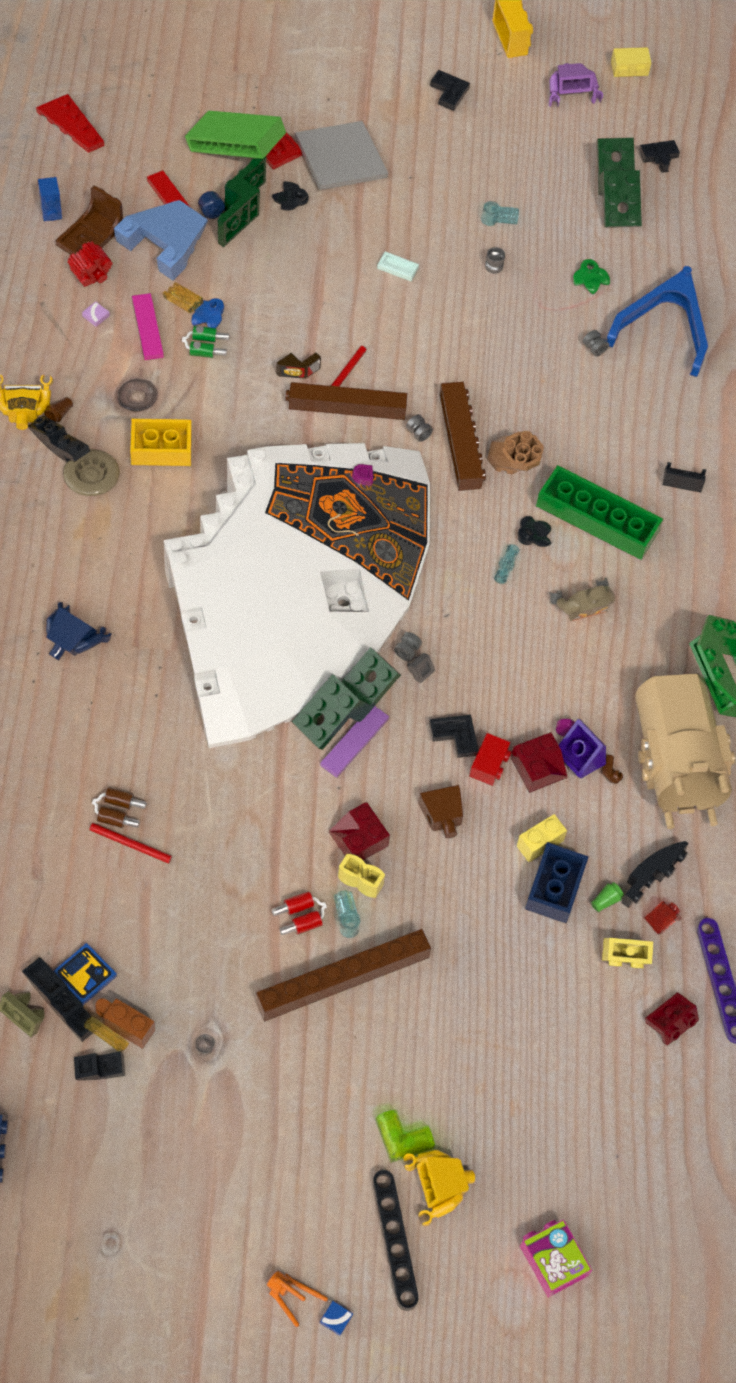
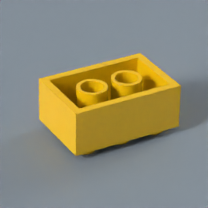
(161, 442)

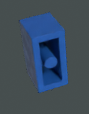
(50, 199)

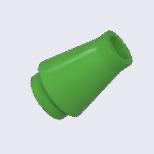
(608, 896)

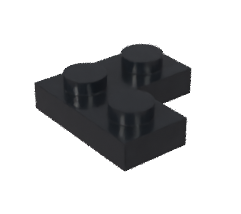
(452, 87)
(456, 728)

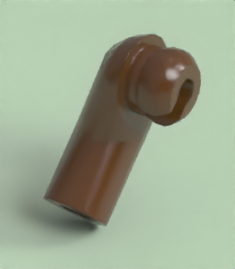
(609, 772)

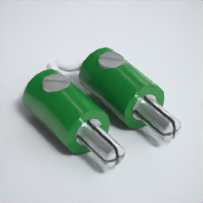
(205, 349)

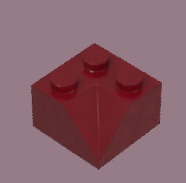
(539, 762)
(360, 832)

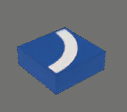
(336, 1318)

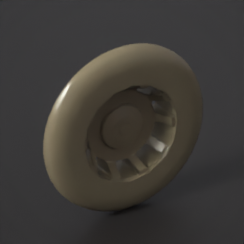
(91, 478)

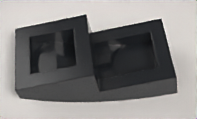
(99, 1066)

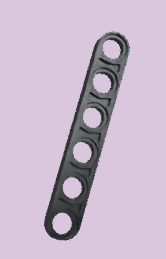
(391, 1240)

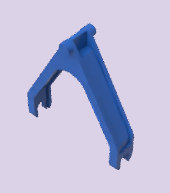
(675, 290)

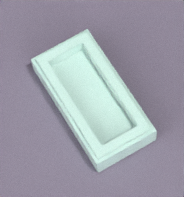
(398, 266)

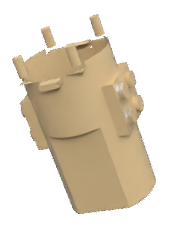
(682, 746)

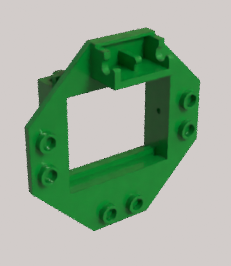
(716, 639)

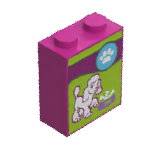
(555, 1257)

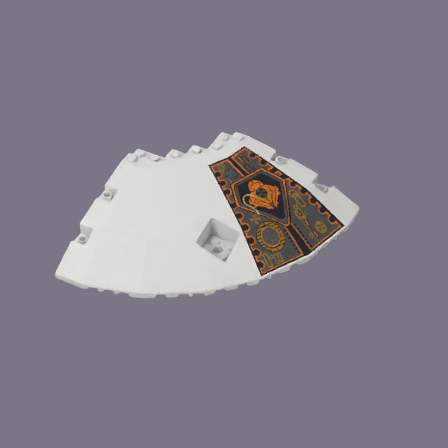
(277, 564)

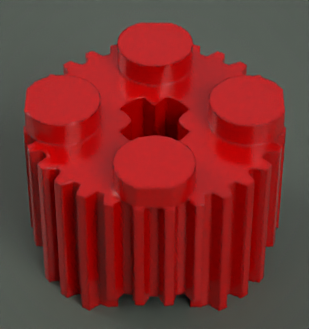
(90, 264)

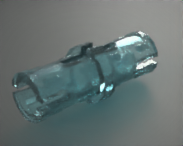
(506, 564)

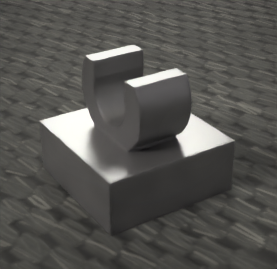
(421, 667)

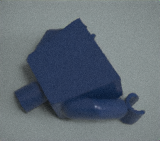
(71, 633)

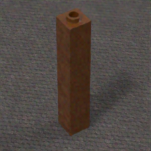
(347, 401)

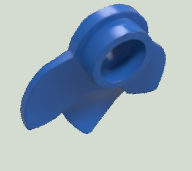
(209, 313)

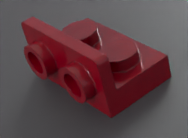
(673, 1018)

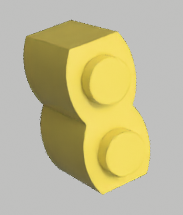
(357, 874)

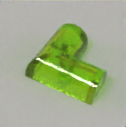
(399, 1142)

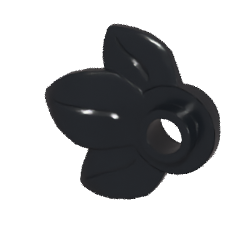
(291, 196)
(534, 532)

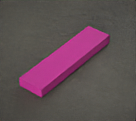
(147, 326)

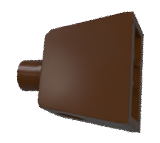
(443, 809)

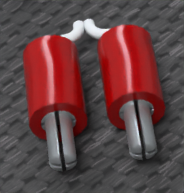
(305, 922)

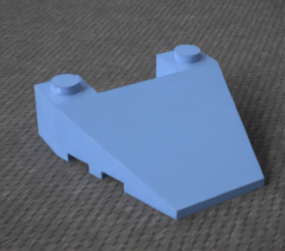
(169, 226)

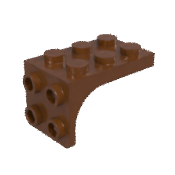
(95, 224)

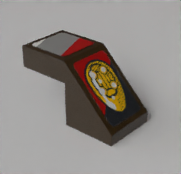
(292, 367)

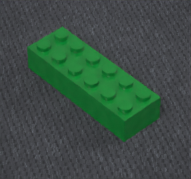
(599, 512)

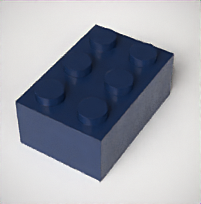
(556, 883)

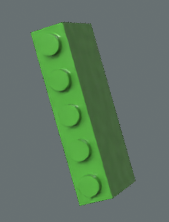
(235, 134)

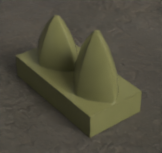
(16, 1010)

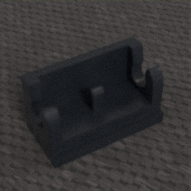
(684, 479)

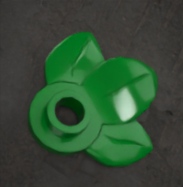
(591, 278)

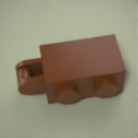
(126, 1021)

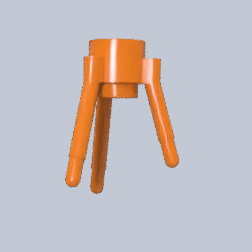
(282, 1285)

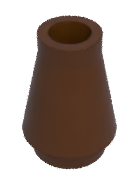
(58, 409)

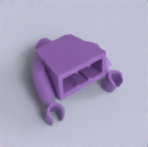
(573, 79)

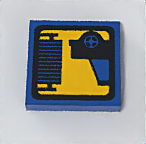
(85, 973)

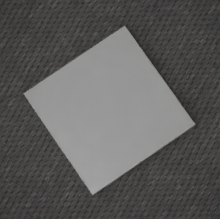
(341, 155)

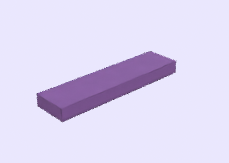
(354, 742)

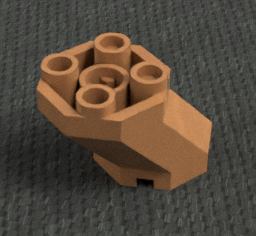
(515, 452)

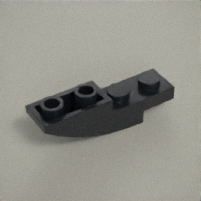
(57, 440)
(654, 868)

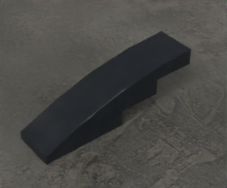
(58, 997)

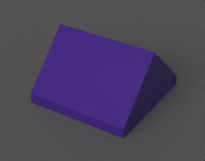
(582, 750)

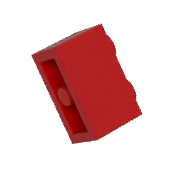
(490, 758)

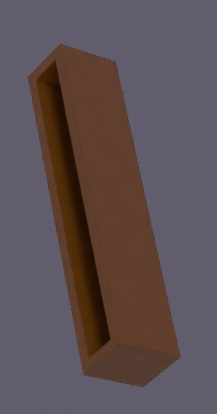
(461, 436)

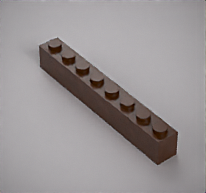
(342, 975)

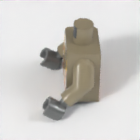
(585, 602)

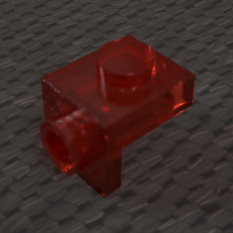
(663, 916)

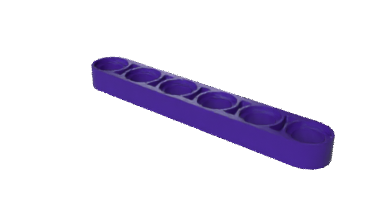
(719, 980)

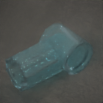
(494, 213)
(347, 913)

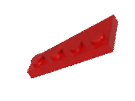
(71, 121)

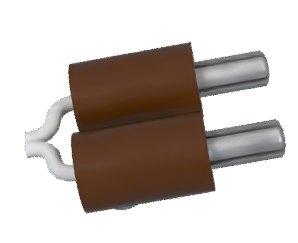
(117, 817)

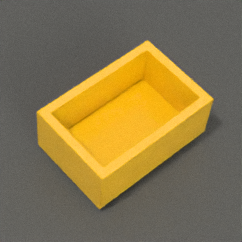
(512, 27)

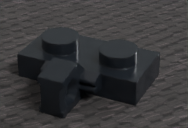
(660, 153)

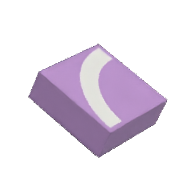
(95, 314)

